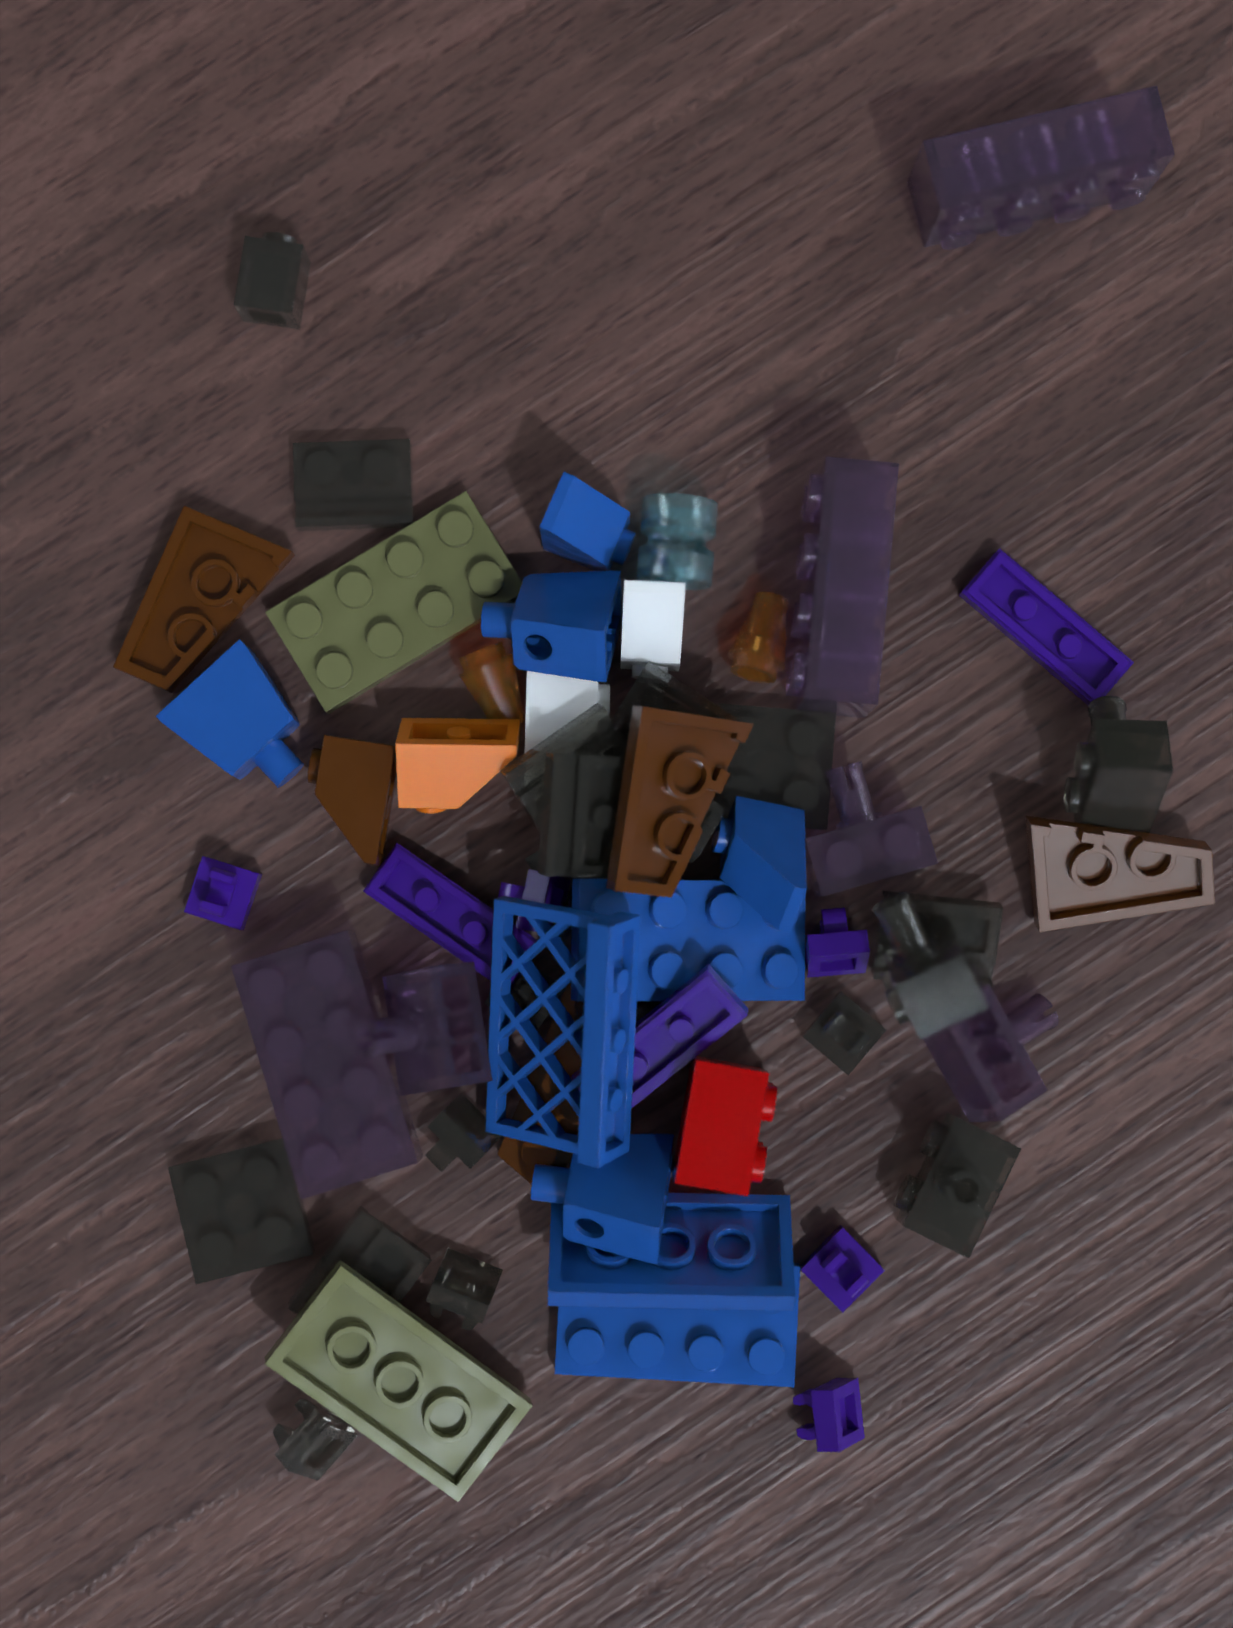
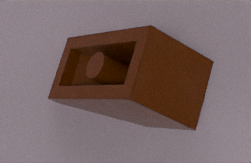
(357, 790)

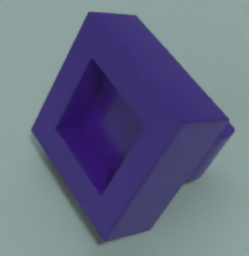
(538, 889)
(223, 893)
(835, 948)
(841, 1268)
(835, 1413)

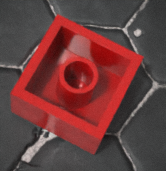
(722, 1126)

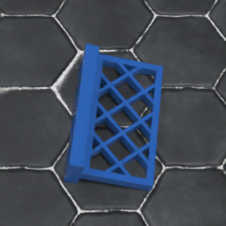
(603, 1045)

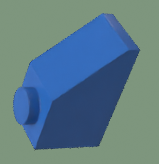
(586, 526)
(764, 857)

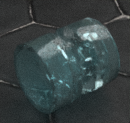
(677, 540)

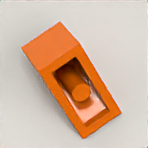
(450, 759)

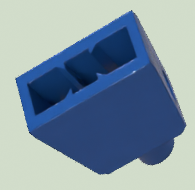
(561, 623)
(237, 718)
(614, 1205)

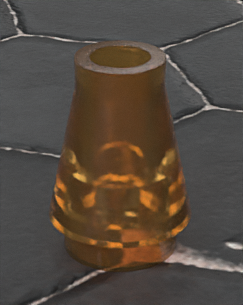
(761, 642)
(493, 682)

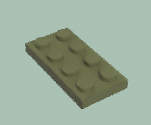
(395, 602)
(398, 1381)

